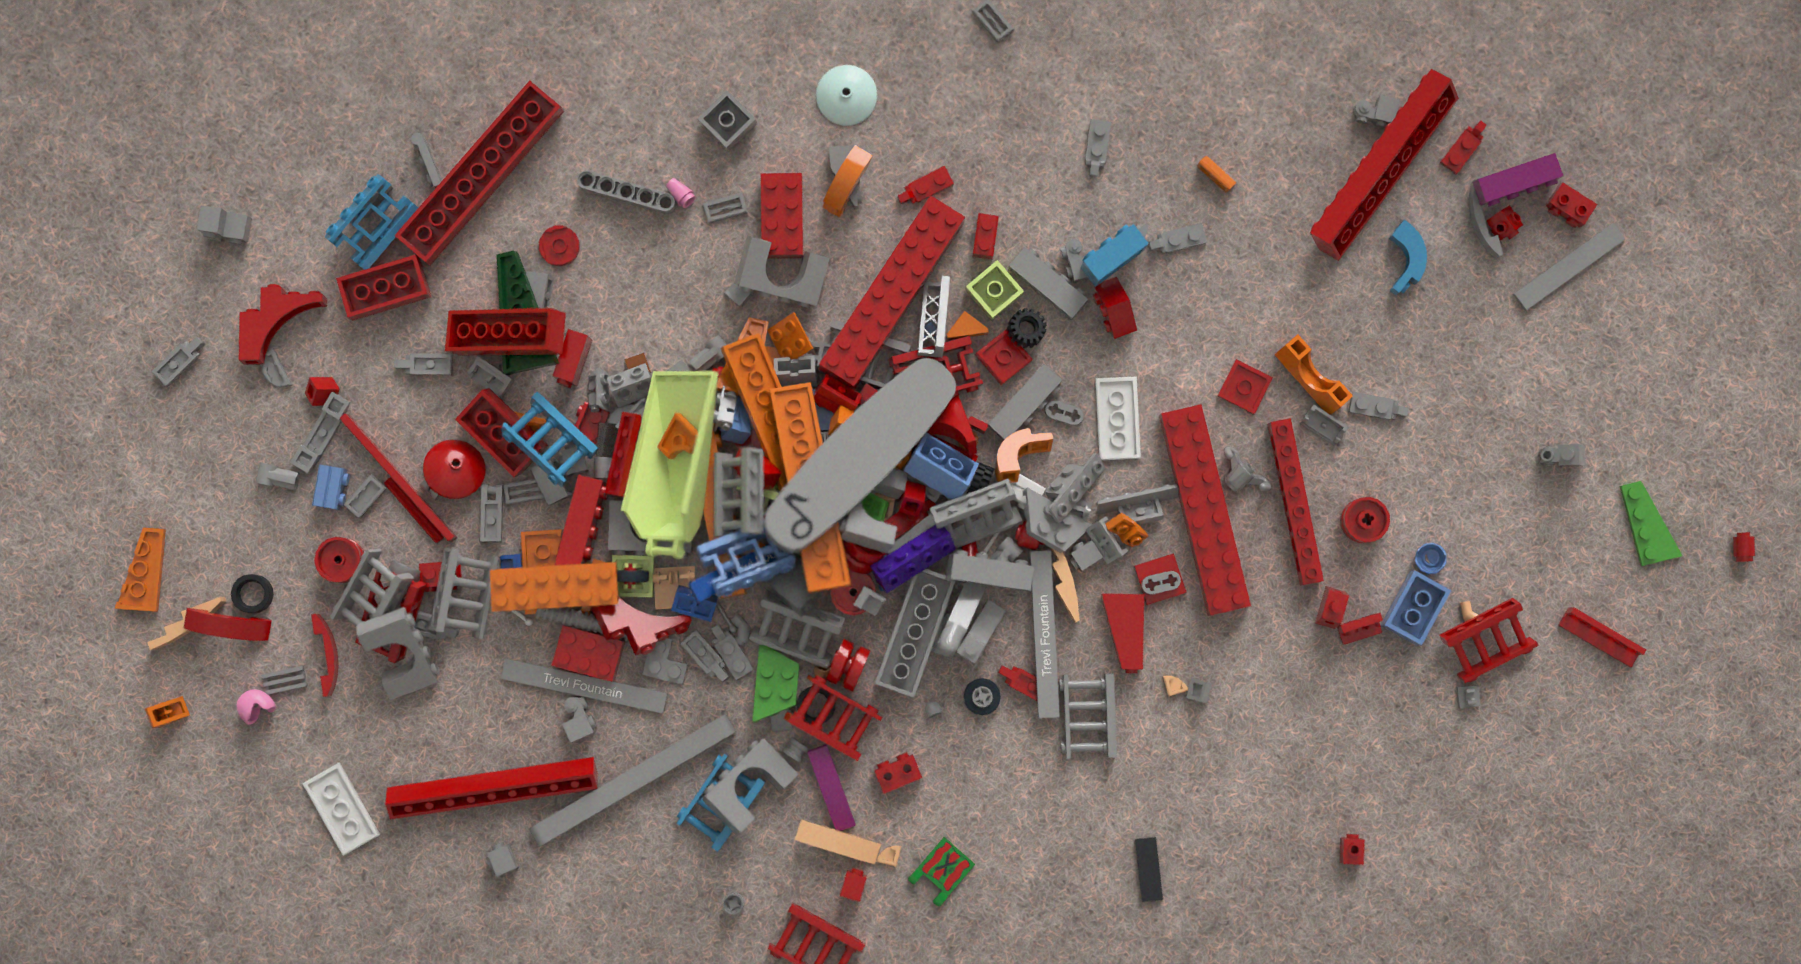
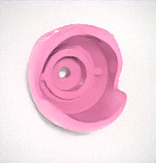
(248, 700)

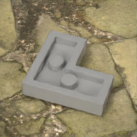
(660, 667)

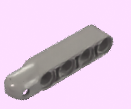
(960, 618)

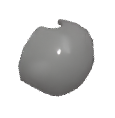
(399, 568)

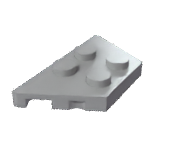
(1043, 526)

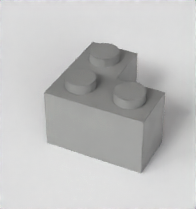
(219, 225)

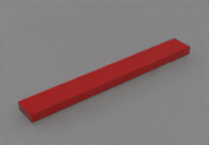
(398, 477)

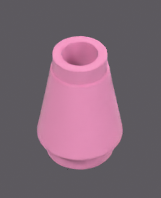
(681, 193)

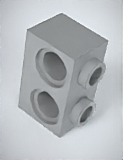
(630, 385)

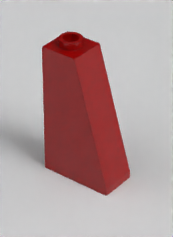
(1126, 626)

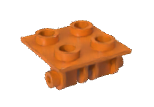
(790, 338)

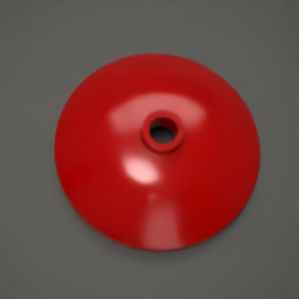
(450, 480)

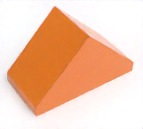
(966, 326)
(167, 712)

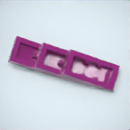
(831, 787)

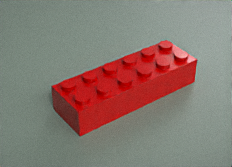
(505, 332)
(582, 522)

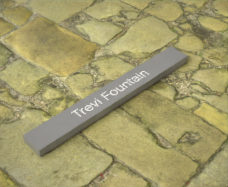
(1044, 635)
(584, 685)

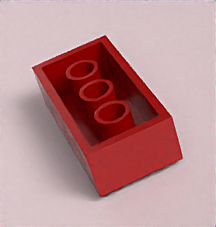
(782, 214)
(383, 287)
(484, 421)

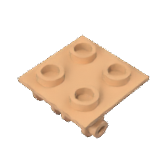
(667, 581)

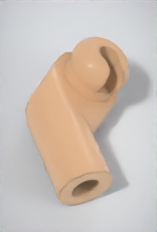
(1467, 612)

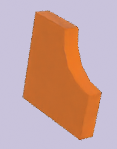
(678, 437)

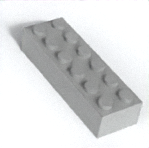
(915, 632)

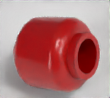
(1025, 540)

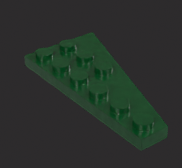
(517, 294)

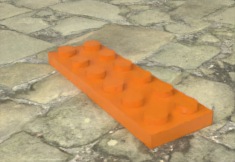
(554, 587)

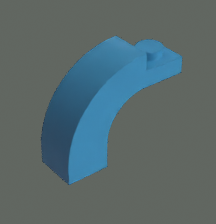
(1415, 252)

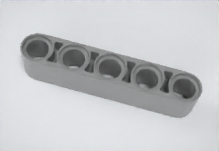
(618, 187)

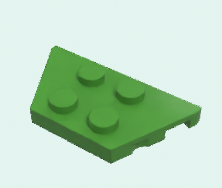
(775, 683)

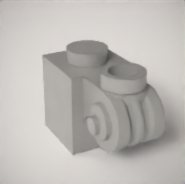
(1381, 114)
(1071, 253)
(1565, 455)
(581, 724)

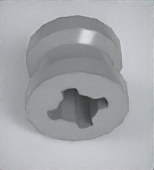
(795, 749)

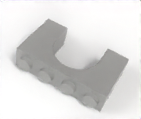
(804, 288)
(865, 531)
(622, 538)
(400, 629)
(722, 796)

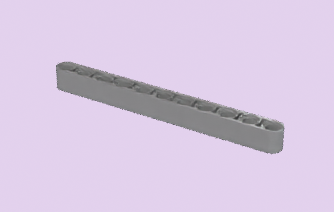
(632, 780)

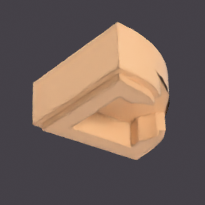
(1174, 685)
(889, 855)

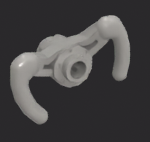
(1242, 473)

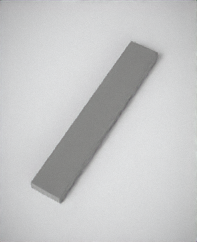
(1569, 266)

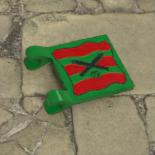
(944, 867)

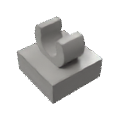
(1199, 690)
(1468, 696)

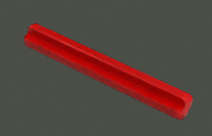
(413, 510)

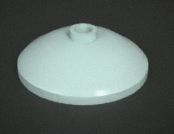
(851, 108)

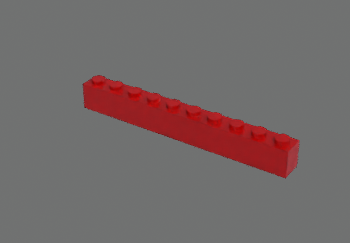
(491, 788)

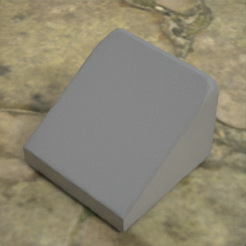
(779, 723)

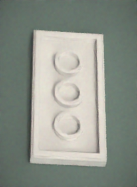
(1117, 418)
(341, 809)

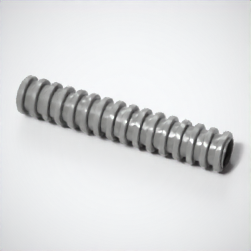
(573, 618)

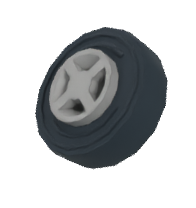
(979, 691)

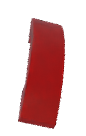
(227, 626)
(328, 681)

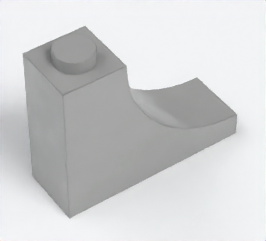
(981, 632)

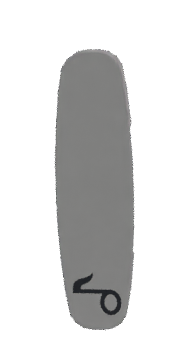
(859, 455)

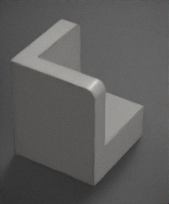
(869, 601)

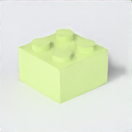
(994, 290)

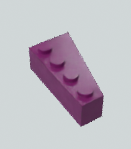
(1518, 179)

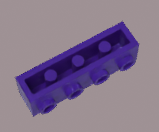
(913, 558)

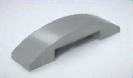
(1491, 244)
(321, 434)

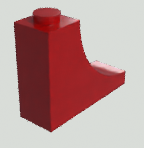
(955, 425)

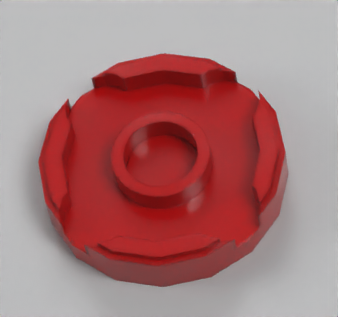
(555, 250)

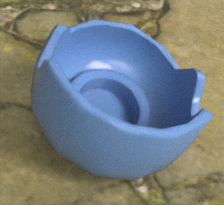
(1436, 556)

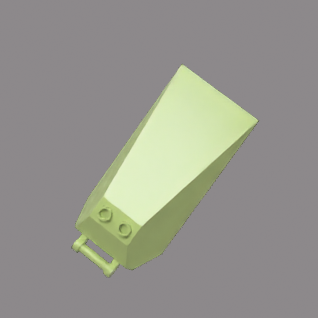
(665, 494)

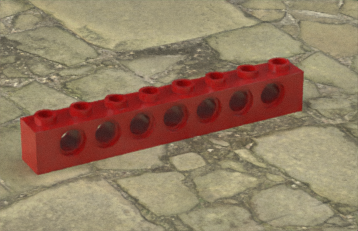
(1295, 502)

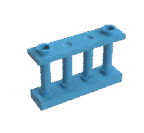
(554, 420)
(719, 838)

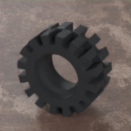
(1034, 319)
(981, 477)

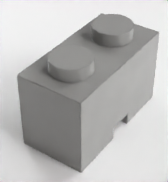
(796, 370)

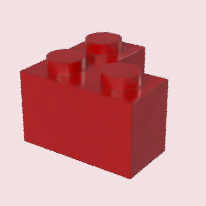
(1115, 308)

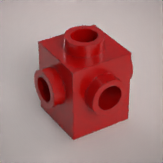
(1505, 223)

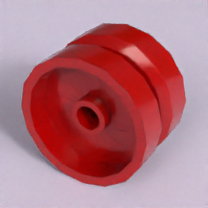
(1377, 520)
(328, 555)
(860, 558)
(841, 596)
(846, 664)

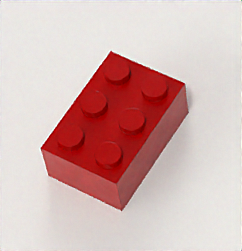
(588, 653)

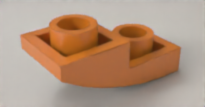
(1127, 529)

